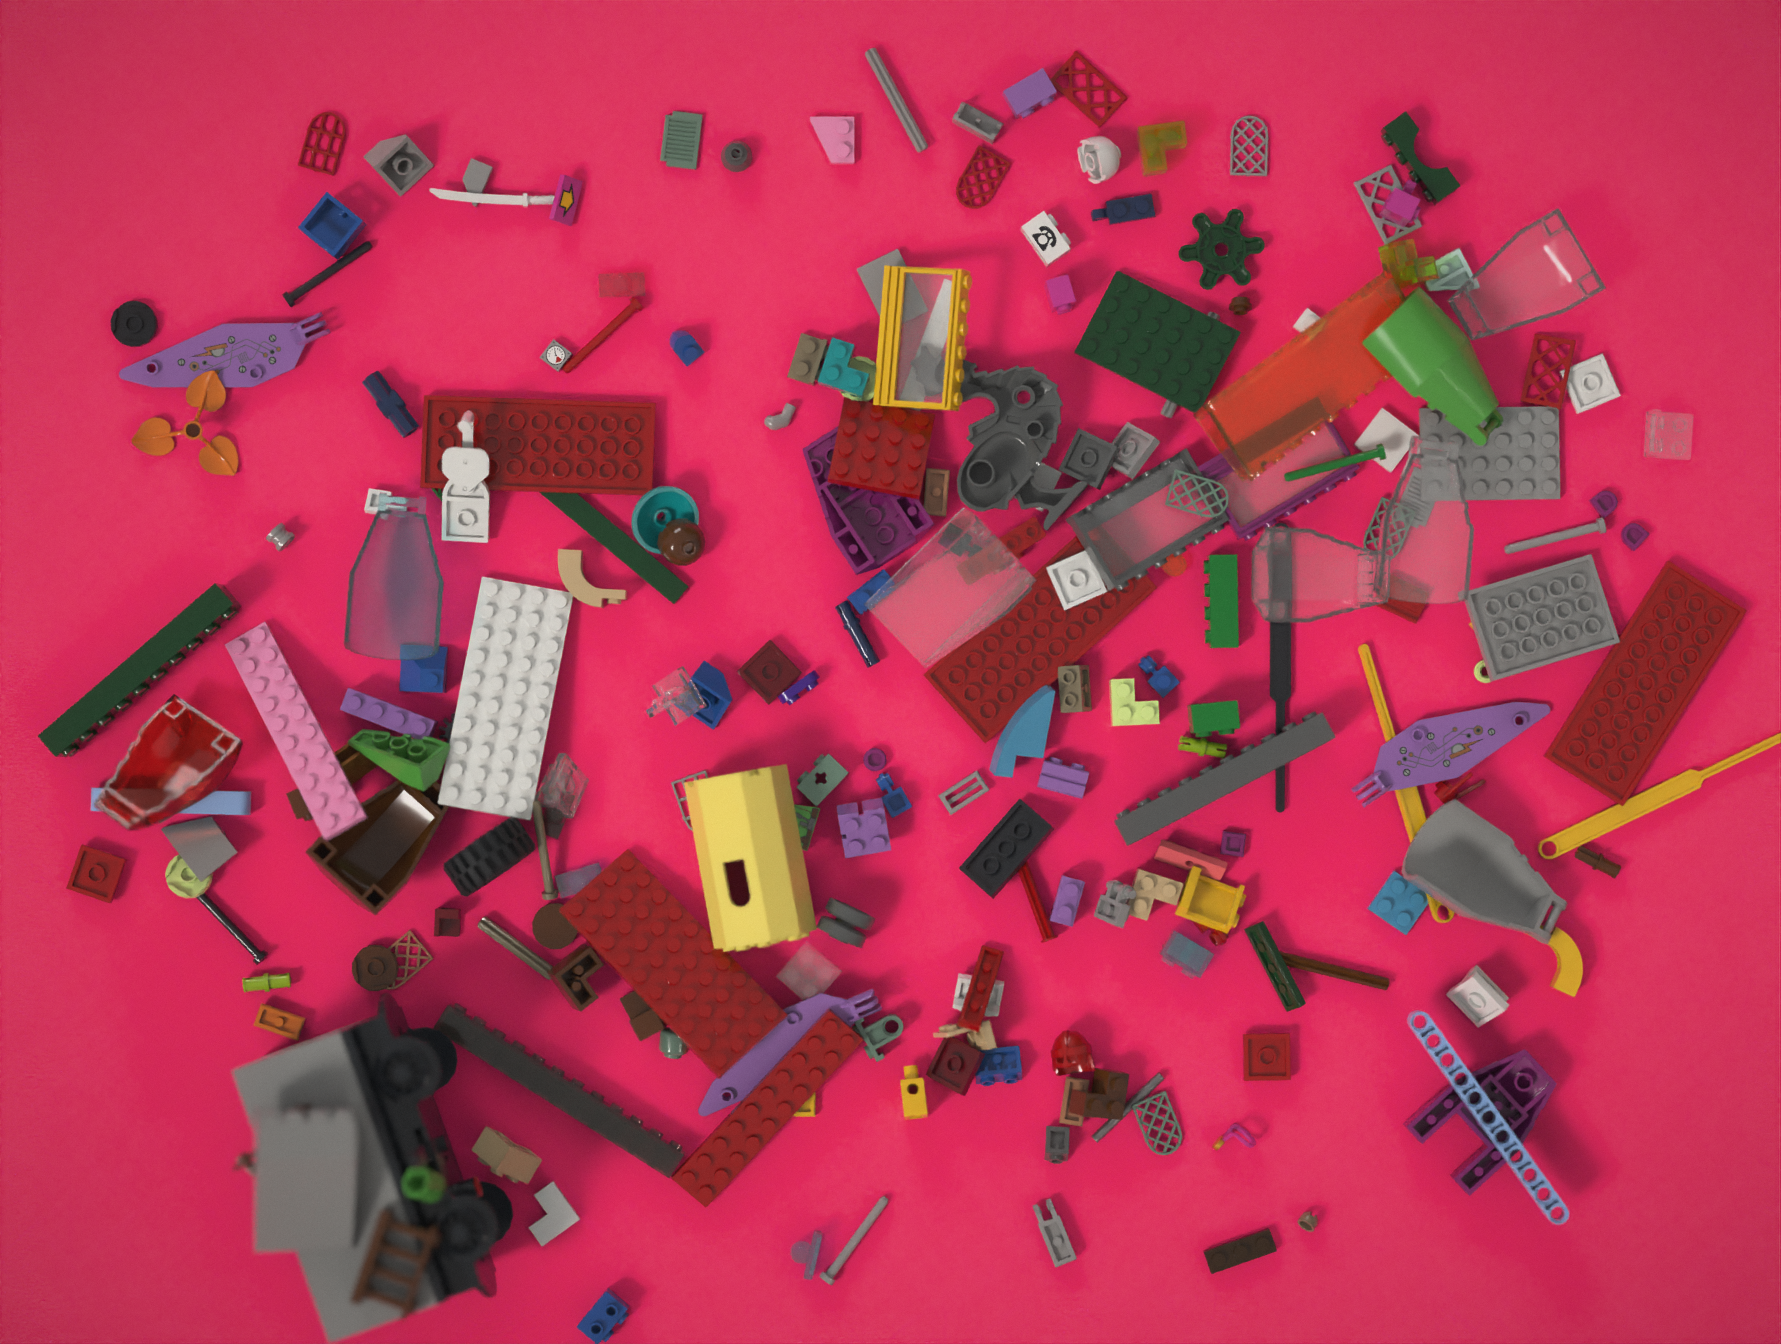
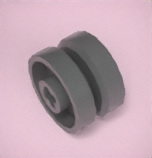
(845, 923)

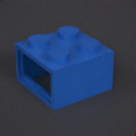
(332, 226)

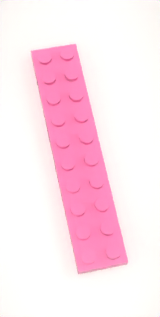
(296, 731)

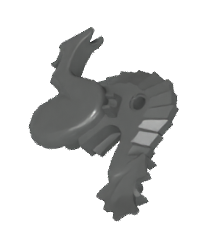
(1012, 442)

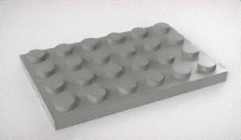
(1514, 463)
(1541, 617)

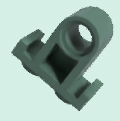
(877, 1035)

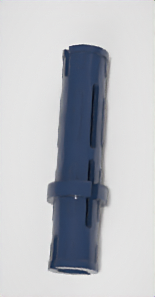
(856, 632)

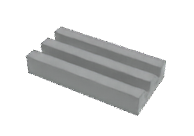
(947, 802)

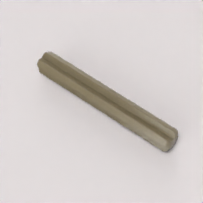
(515, 946)

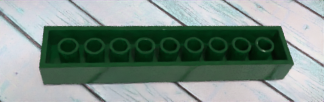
(140, 671)

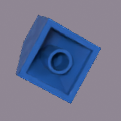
(425, 674)
(715, 693)

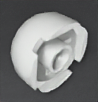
(1099, 158)

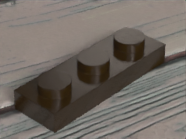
(1240, 1251)

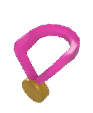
(1229, 1133)

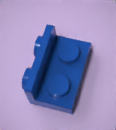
(1000, 1065)

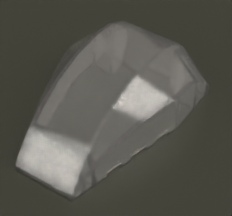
(1527, 280)
(1310, 576)

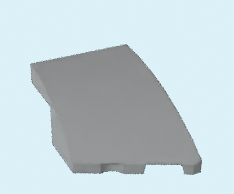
(201, 845)

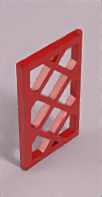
(1086, 108)
(1534, 356)

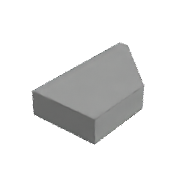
(476, 177)

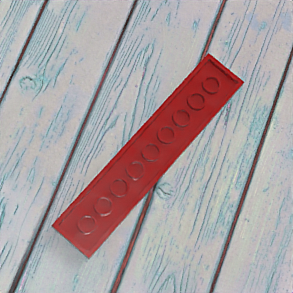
(767, 1107)

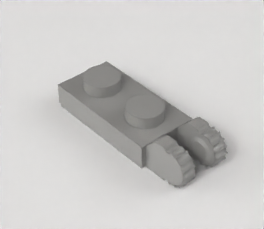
(1055, 1236)

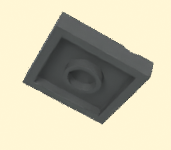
(1089, 458)

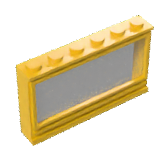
(922, 338)

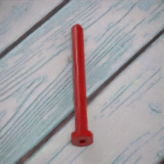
(602, 335)

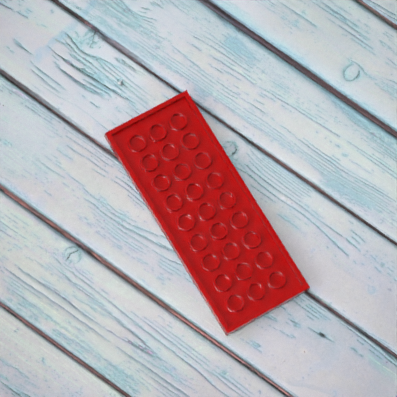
(546, 443)
(1023, 649)
(1644, 683)
(673, 963)

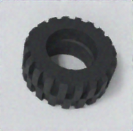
(489, 856)

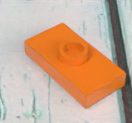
(279, 1021)

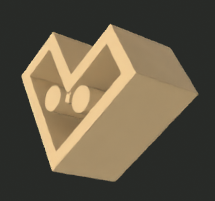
(1151, 887)
(505, 1156)

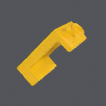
(1210, 901)

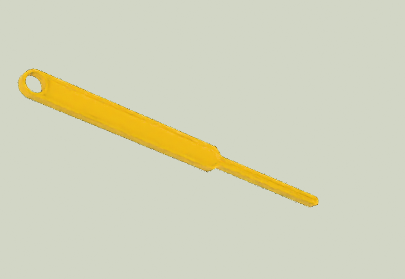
(1408, 798)
(1645, 802)

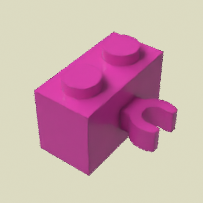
(1401, 205)

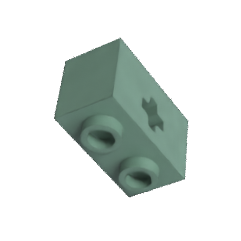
(817, 792)

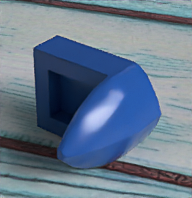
(685, 346)

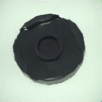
(134, 324)

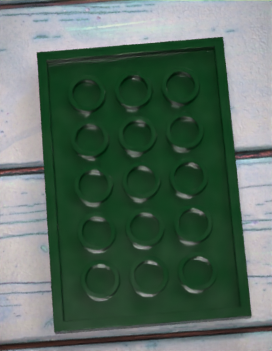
(1157, 342)

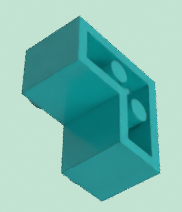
(837, 373)

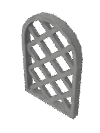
(1249, 141)

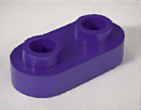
(808, 683)

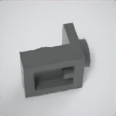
(1057, 1144)

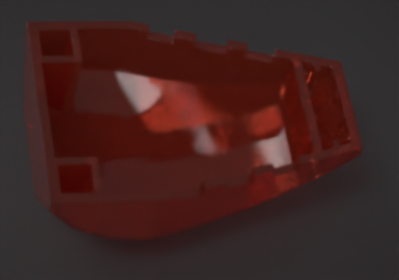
(169, 767)

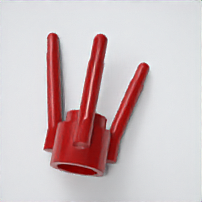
(1449, 792)

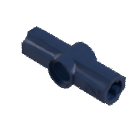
(390, 404)

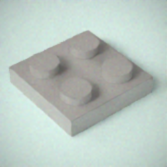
(1134, 449)

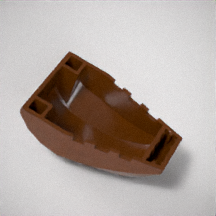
(381, 852)

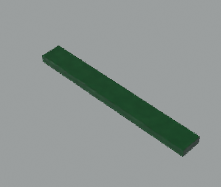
(619, 544)

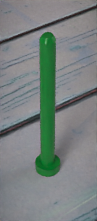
(1337, 463)

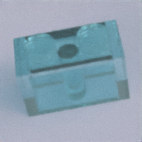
(1186, 954)

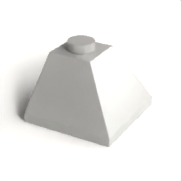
(399, 162)

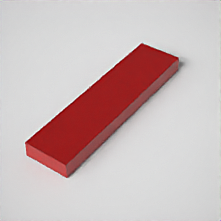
(980, 988)

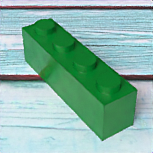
(1222, 601)

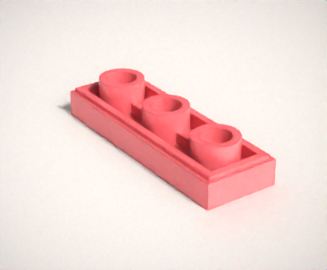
(1186, 858)

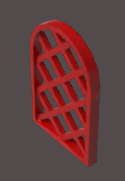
(963, 176)

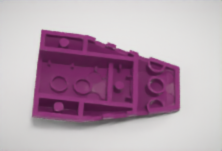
(862, 522)

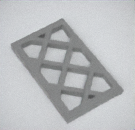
(1378, 222)

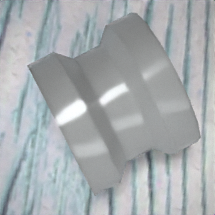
(280, 537)

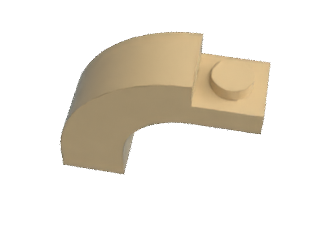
(571, 572)

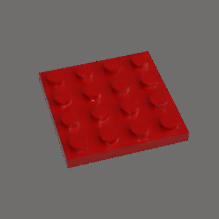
(881, 448)

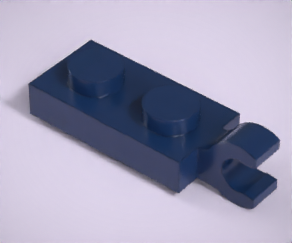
(1126, 210)

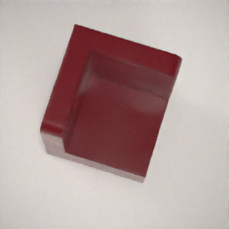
(447, 922)

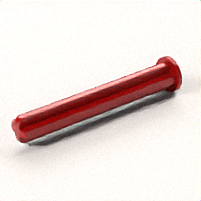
(1036, 903)

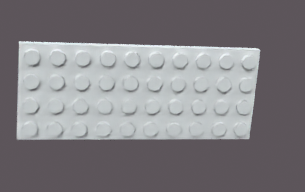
(505, 698)

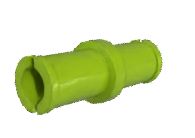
(1202, 747)
(266, 982)

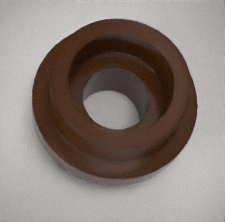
(1240, 305)

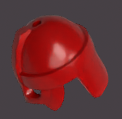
(1071, 1054)

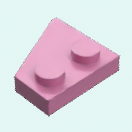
(836, 137)

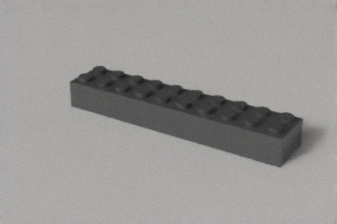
(1224, 779)

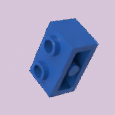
(603, 1316)

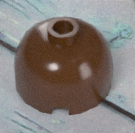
(681, 542)

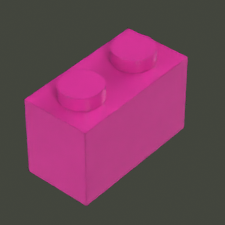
(1060, 294)

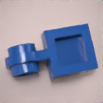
(1162, 680)
(894, 800)

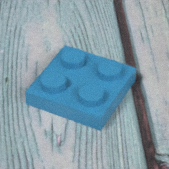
(1399, 902)

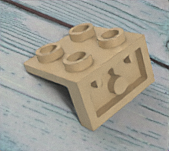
(979, 1040)

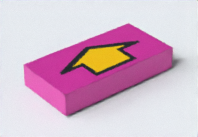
(565, 200)

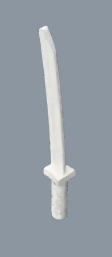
(524, 200)

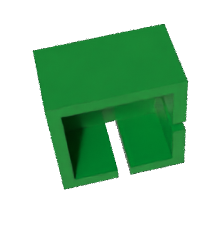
(1213, 717)

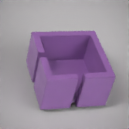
(863, 832)

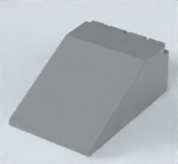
(304, 1180)

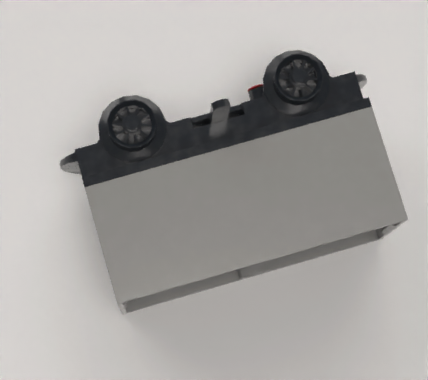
(392, 1083)

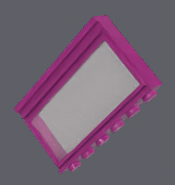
(1269, 495)

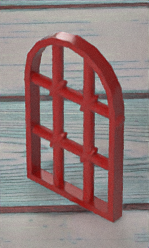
(332, 134)

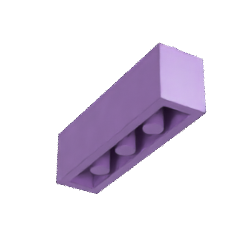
(387, 714)

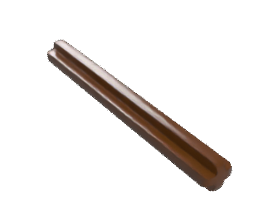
(1335, 971)

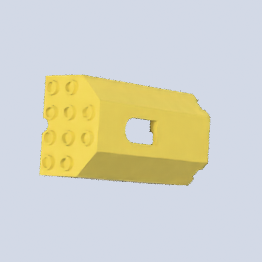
(752, 820)

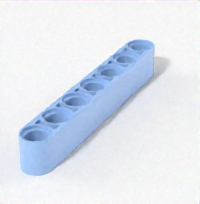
(216, 803)

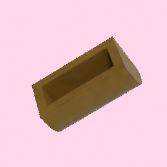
(354, 763)

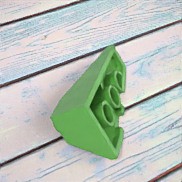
(408, 759)

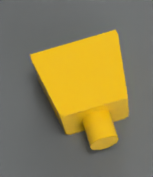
(913, 1105)

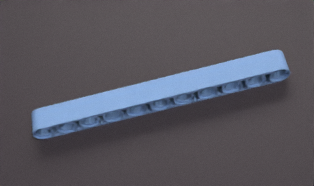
(1495, 1125)

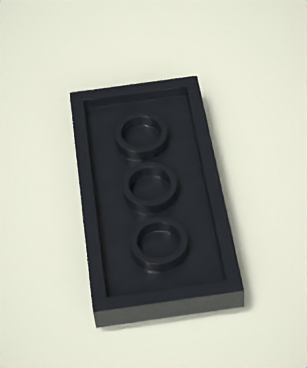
(1006, 848)

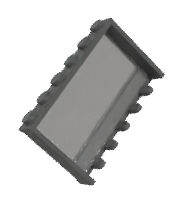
(1135, 527)

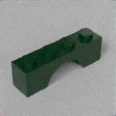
(1435, 183)

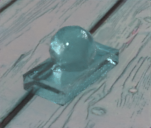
(575, 880)
(804, 1253)

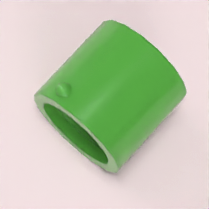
(424, 1184)

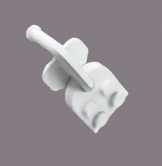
(465, 493)

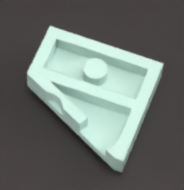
(1452, 272)

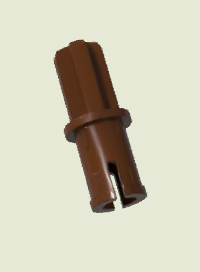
(1597, 861)

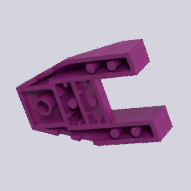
(1518, 1092)

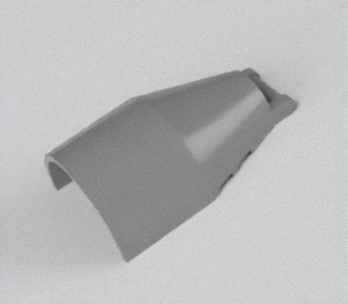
(1480, 873)

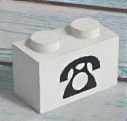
(1045, 238)

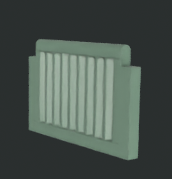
(681, 140)

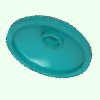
(667, 499)

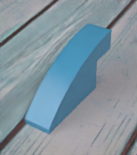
(1024, 733)

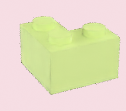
(1125, 709)

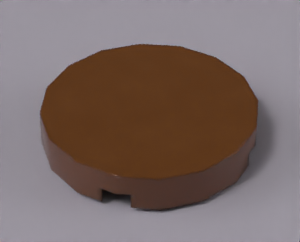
(552, 928)
(375, 967)

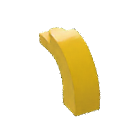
(1569, 962)

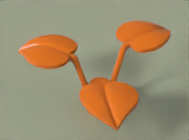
(218, 456)

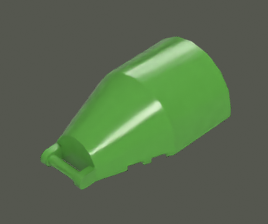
(1436, 363)

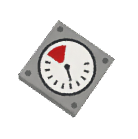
(556, 355)

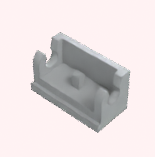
(977, 122)

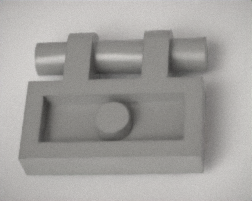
(1113, 906)

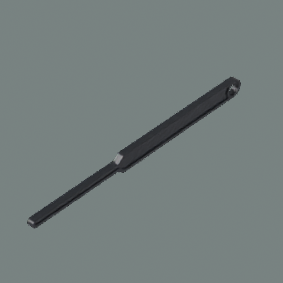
(1280, 688)

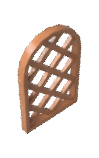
(406, 967)

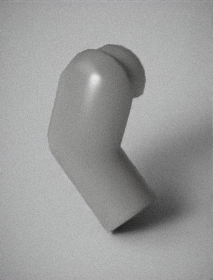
(781, 420)

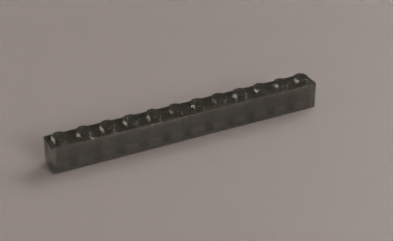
(560, 1090)

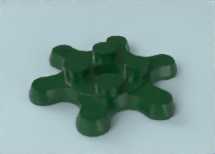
(1229, 235)

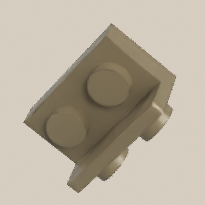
(807, 359)
(1074, 688)

